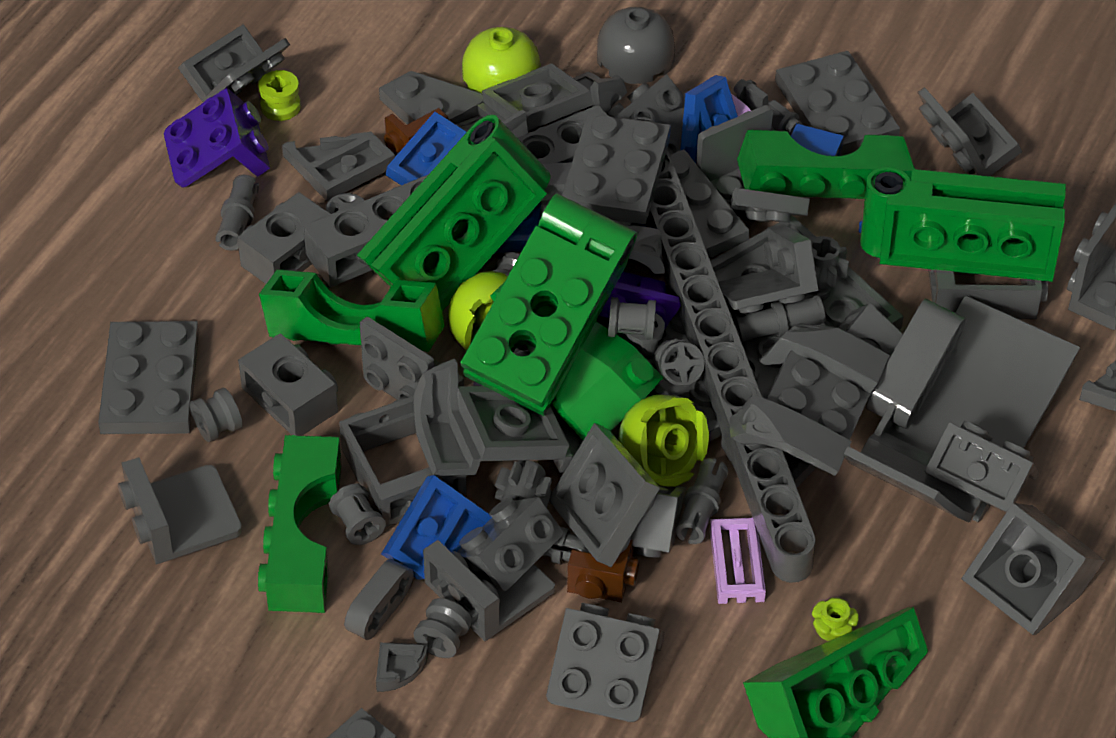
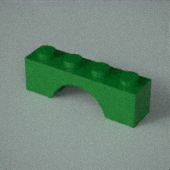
(782, 166)
(306, 309)
(297, 566)

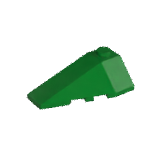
(602, 380)
(838, 682)

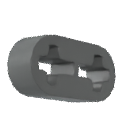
(378, 599)

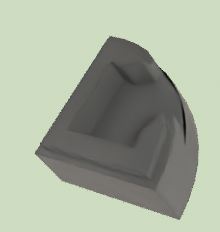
(399, 664)

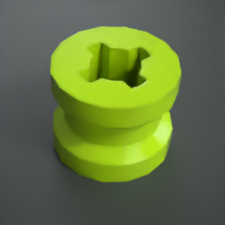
(279, 95)

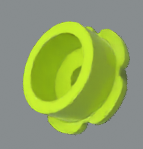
(829, 627)

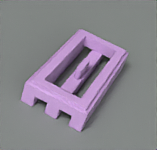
(739, 589)

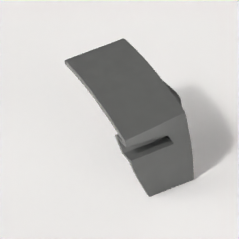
(956, 370)

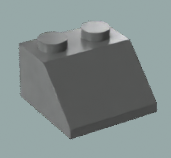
(1032, 568)

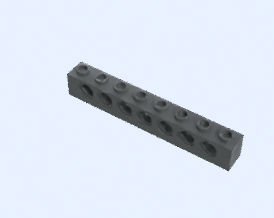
(339, 237)

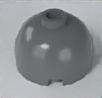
(636, 45)

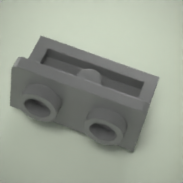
(510, 540)

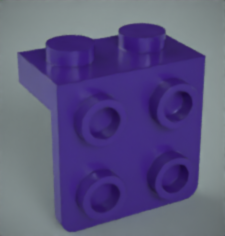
(213, 134)

